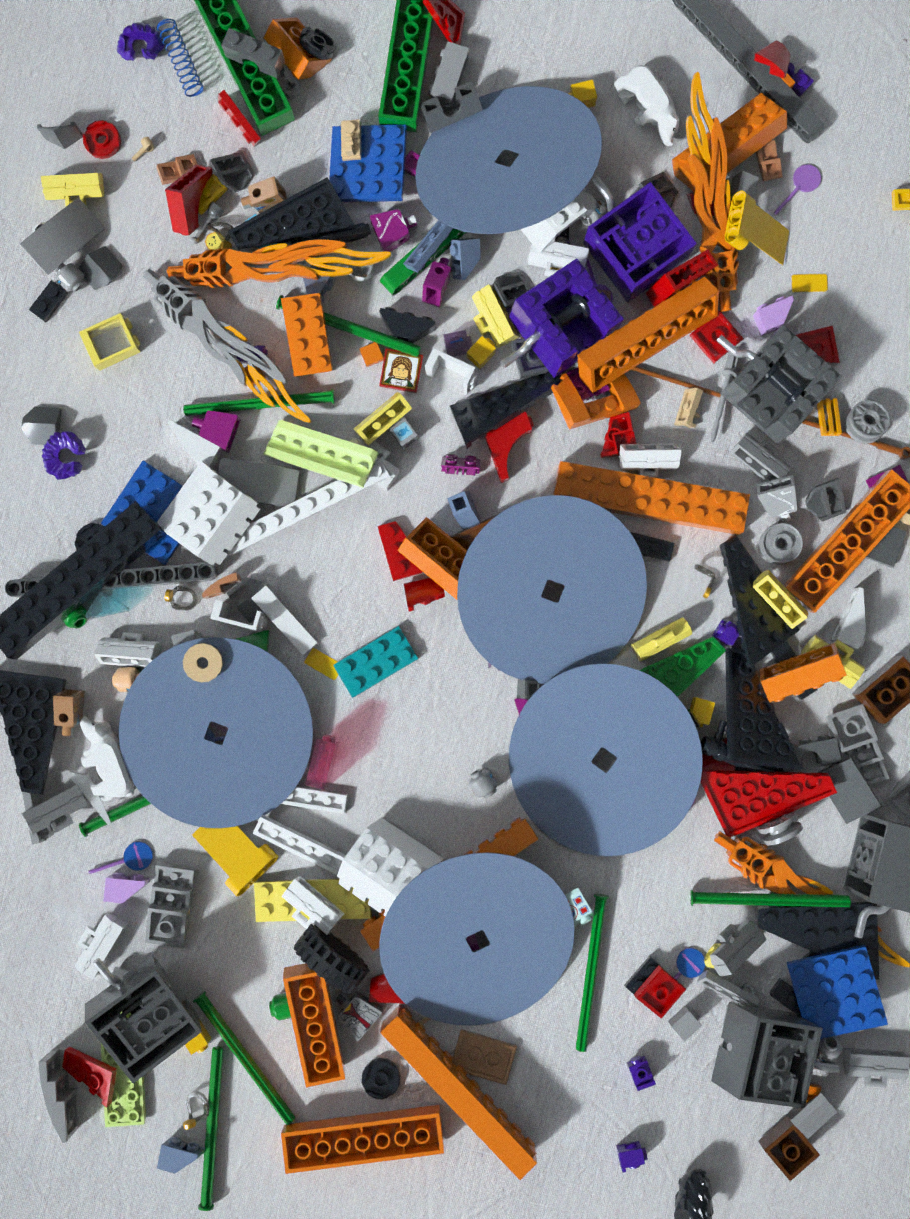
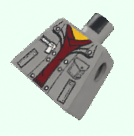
(358, 1013)

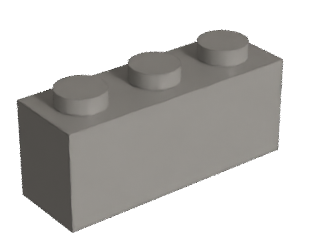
(449, 73)

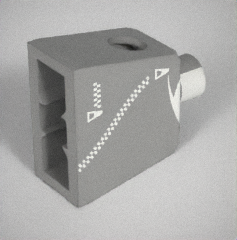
(778, 497)

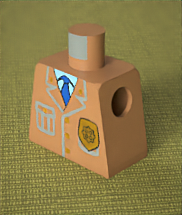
(264, 195)
(68, 709)

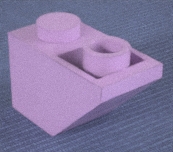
(772, 316)
(121, 887)

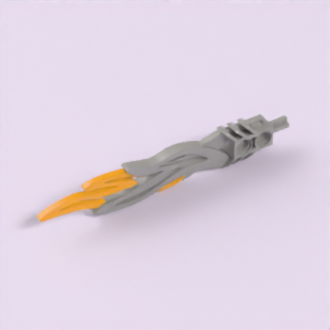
(197, 325)

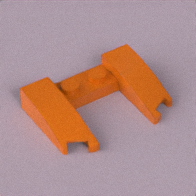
(578, 413)

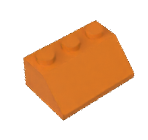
(285, 35)

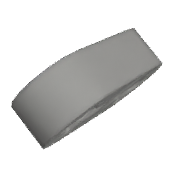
(289, 79)

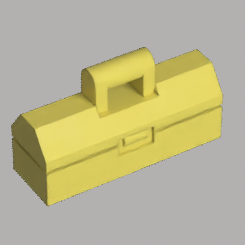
(64, 186)
(496, 315)
(382, 418)
(780, 599)
(661, 639)
(853, 669)

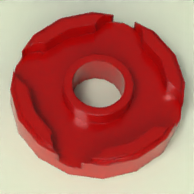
(107, 148)

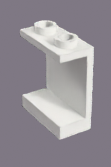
(439, 358)
(221, 610)

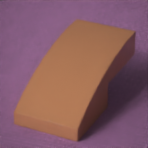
(768, 162)
(171, 171)
(217, 587)

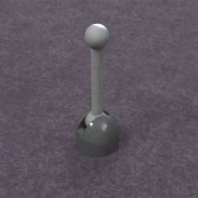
(214, 213)

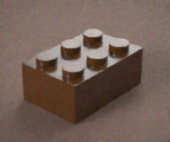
(886, 690)

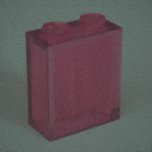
(322, 762)

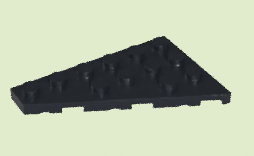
(757, 622)
(29, 724)
(752, 724)
(822, 928)

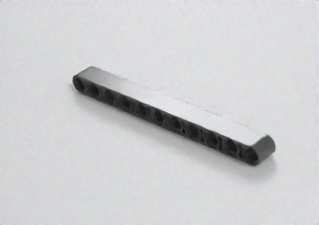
(741, 57)
(140, 578)

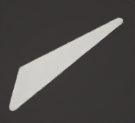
(84, 783)

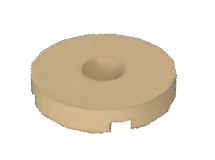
(191, 666)

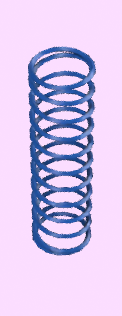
(184, 60)

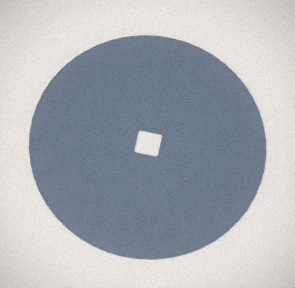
(556, 160)
(559, 542)
(211, 782)
(643, 790)
(433, 915)

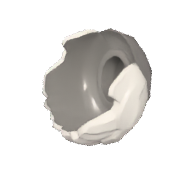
(361, 272)

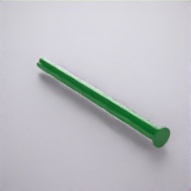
(367, 333)
(257, 403)
(113, 815)
(769, 899)
(591, 972)
(244, 1058)
(211, 1130)

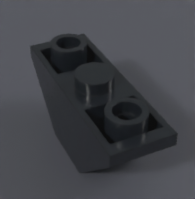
(406, 325)

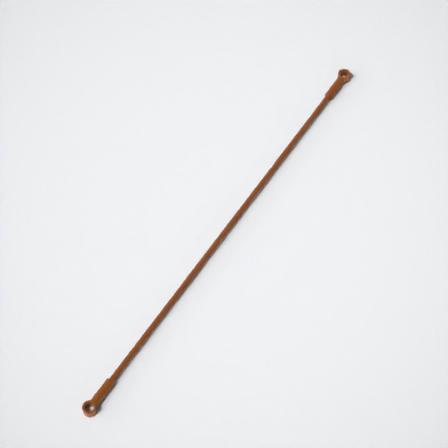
(879, 445)

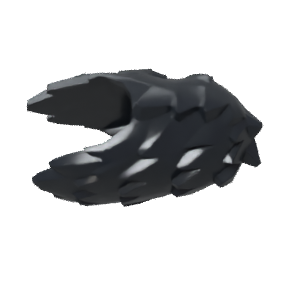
(694, 1196)

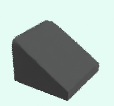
(527, 688)

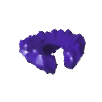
(135, 32)
(52, 452)

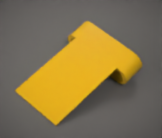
(752, 224)
(236, 856)

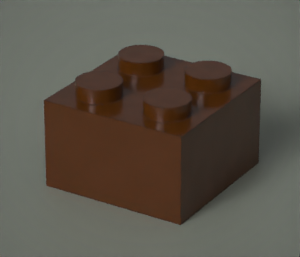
(788, 1148)

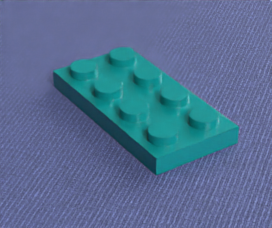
(375, 662)

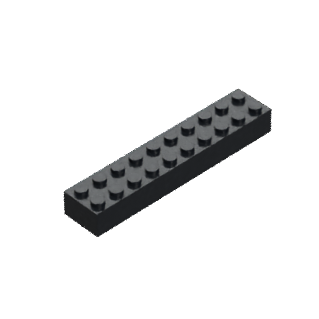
(77, 579)

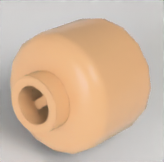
(124, 678)

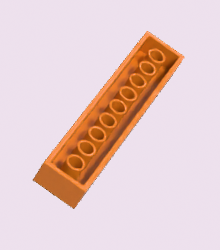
(654, 498)
(505, 842)
(459, 1091)

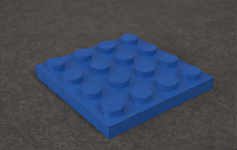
(381, 167)
(154, 493)
(838, 991)

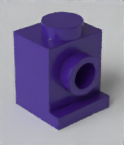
(726, 632)
(642, 1080)
(631, 1155)

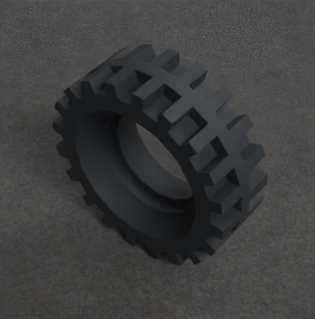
(331, 959)

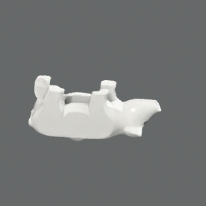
(651, 99)
(107, 758)

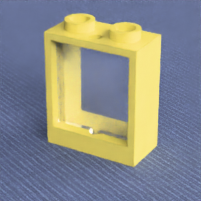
(110, 341)

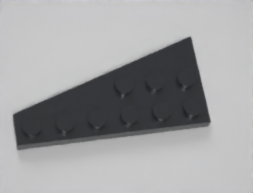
(302, 215)
(498, 407)

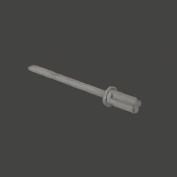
(728, 372)

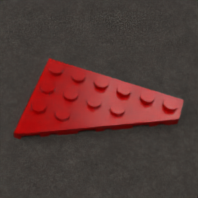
(756, 797)

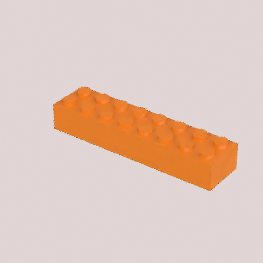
(648, 334)
(850, 541)
(362, 1139)

